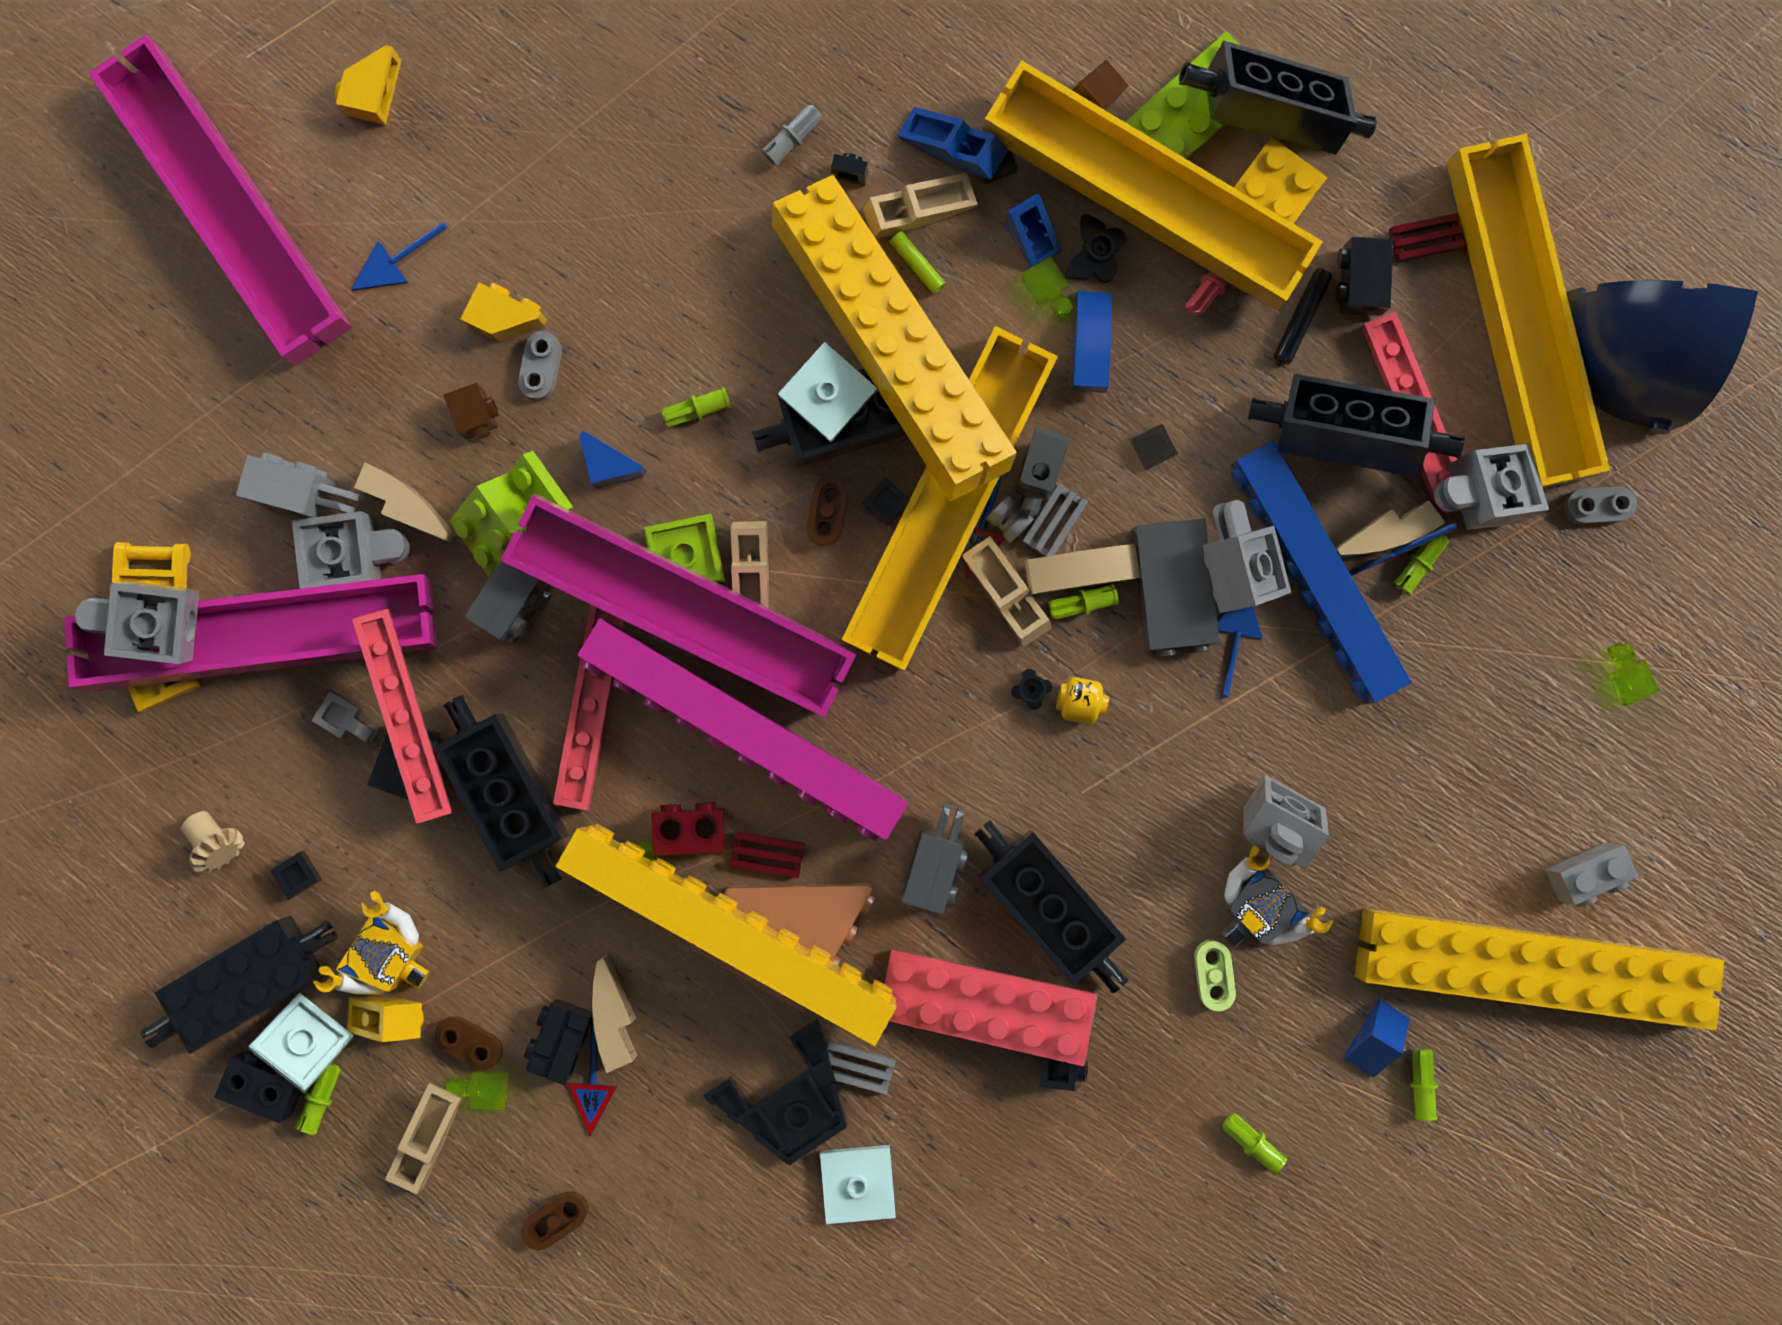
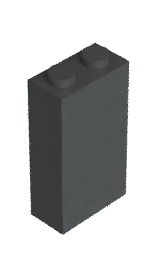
(1175, 587)

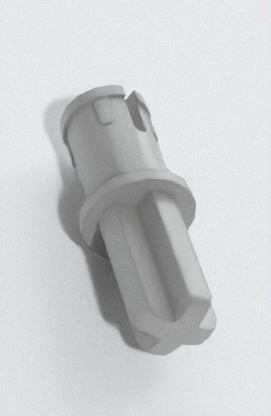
(791, 135)

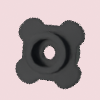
(1041, 687)

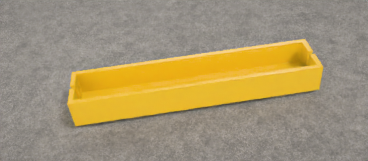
(1151, 186)
(1527, 309)
(892, 338)
(933, 528)
(728, 933)
(1539, 969)

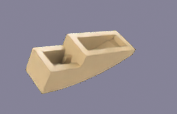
(919, 205)
(402, 502)
(1391, 531)
(750, 560)
(1082, 569)
(1007, 591)
(610, 1016)
(424, 1139)

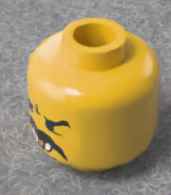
(1082, 700)

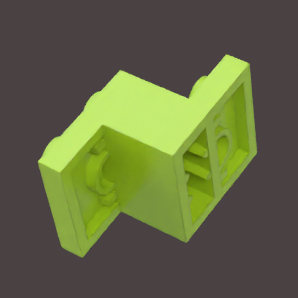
(495, 508)

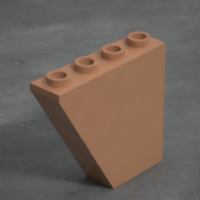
(814, 912)

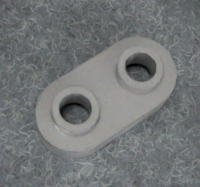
(540, 364)
(1601, 503)

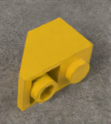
(500, 316)

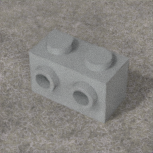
(1592, 873)

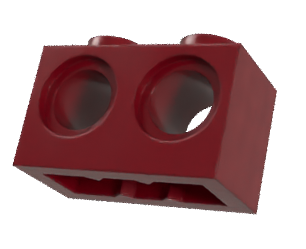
(689, 839)

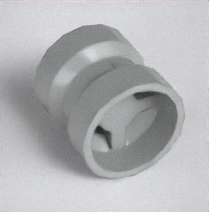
(1015, 524)

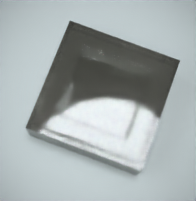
(1154, 447)

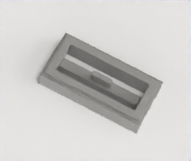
(1070, 497)
(863, 1054)

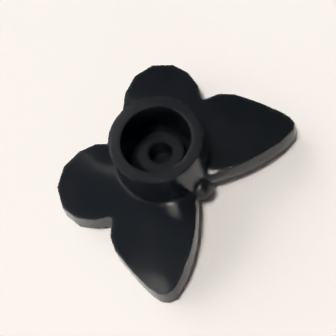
(1097, 251)

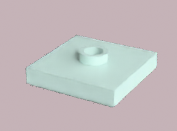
(827, 392)
(301, 1042)
(857, 1184)

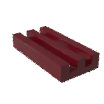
(1454, 231)
(738, 849)

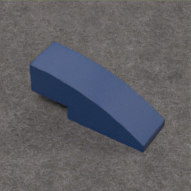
(953, 142)
(1092, 342)

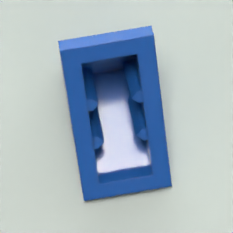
(1032, 230)
(606, 464)
(1379, 1039)

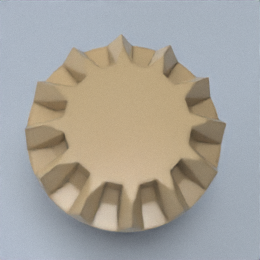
(210, 843)

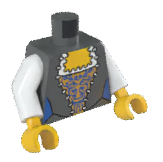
(1265, 906)

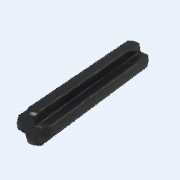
(1303, 316)

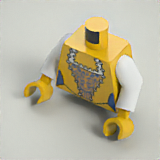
(379, 955)

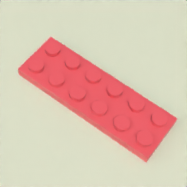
(991, 1007)

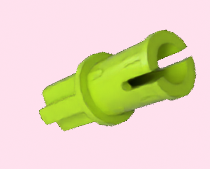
(696, 407)
(1420, 564)
(1084, 602)
(1424, 1084)
(317, 1100)
(1254, 1143)

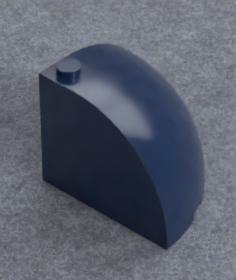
(1659, 348)

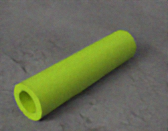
(917, 262)

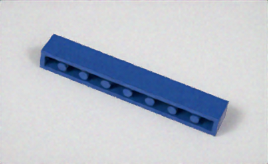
(1320, 574)

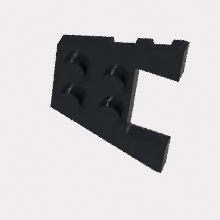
(797, 1113)

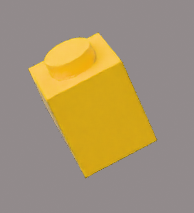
(369, 86)
(385, 1018)

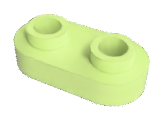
(1215, 974)

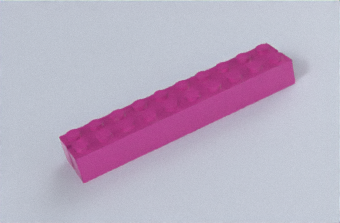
(220, 200)
(678, 605)
(266, 633)
(743, 729)

